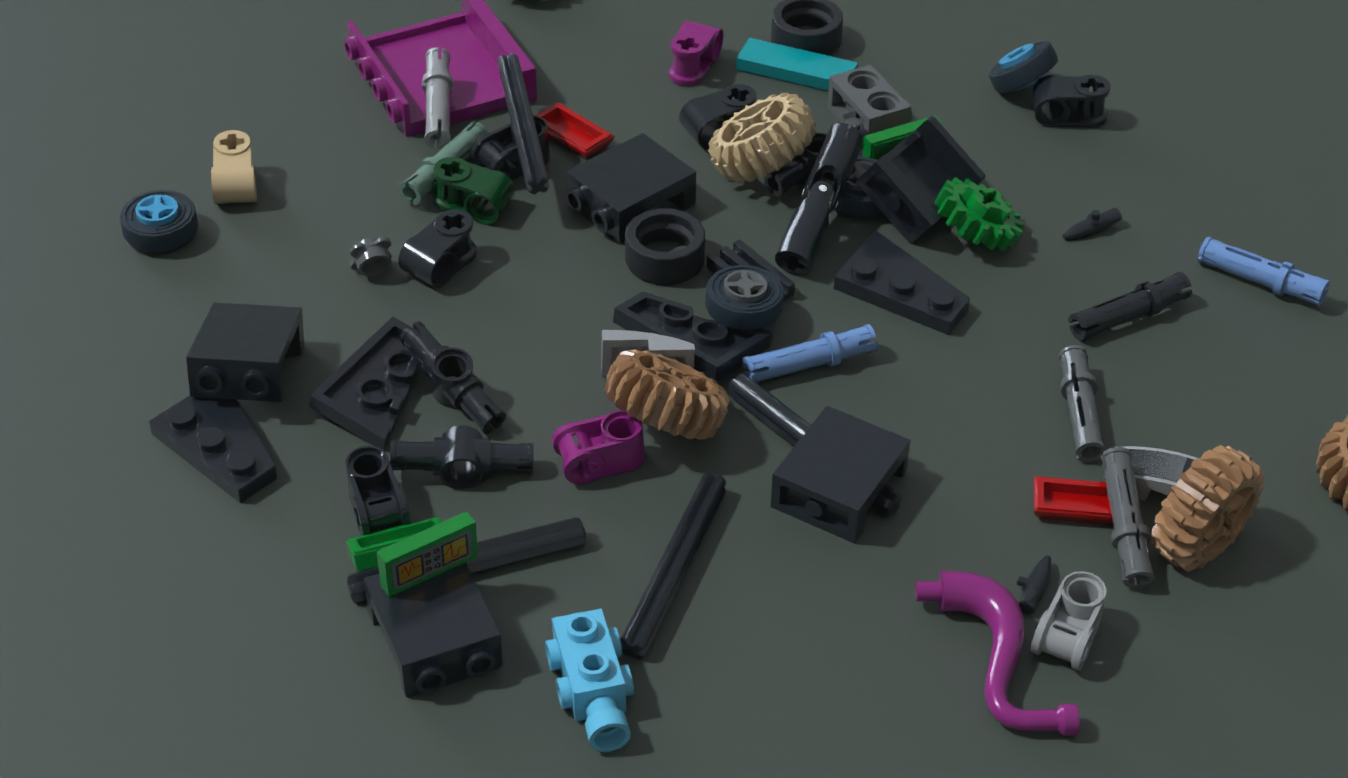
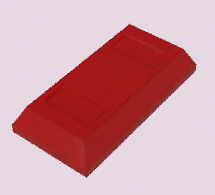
(575, 131)
(1071, 500)

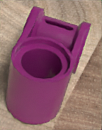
(694, 52)
(603, 446)

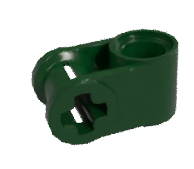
(474, 190)

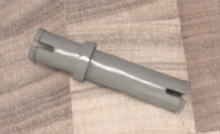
(437, 85)

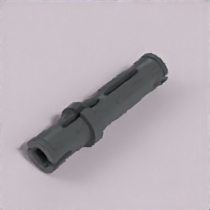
(1081, 403)
(1129, 532)

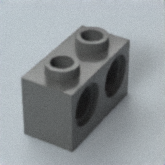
(866, 100)

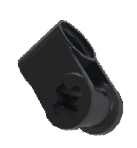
(1069, 102)
(707, 113)
(505, 151)
(440, 248)
(374, 490)

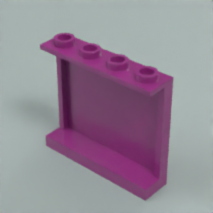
(397, 64)

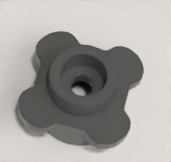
(371, 256)

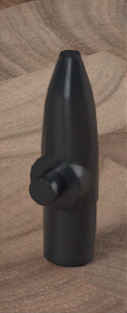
(1094, 223)
(1034, 585)

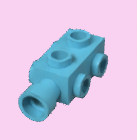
(592, 676)

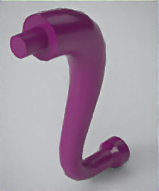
(1001, 611)

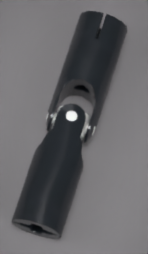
(811, 217)

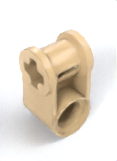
(233, 169)

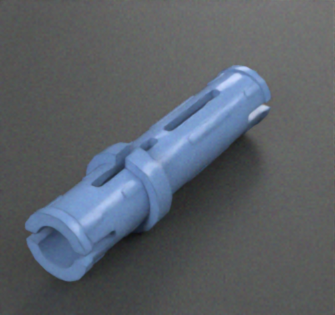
(1272, 274)
(827, 350)

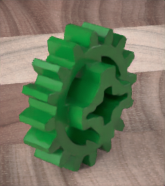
(979, 214)

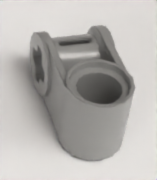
(1072, 619)

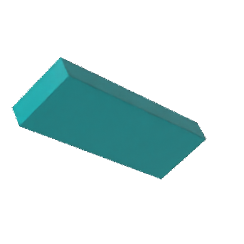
(790, 64)

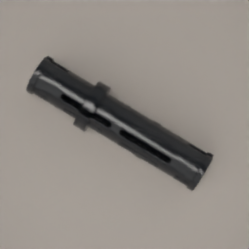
(1144, 300)

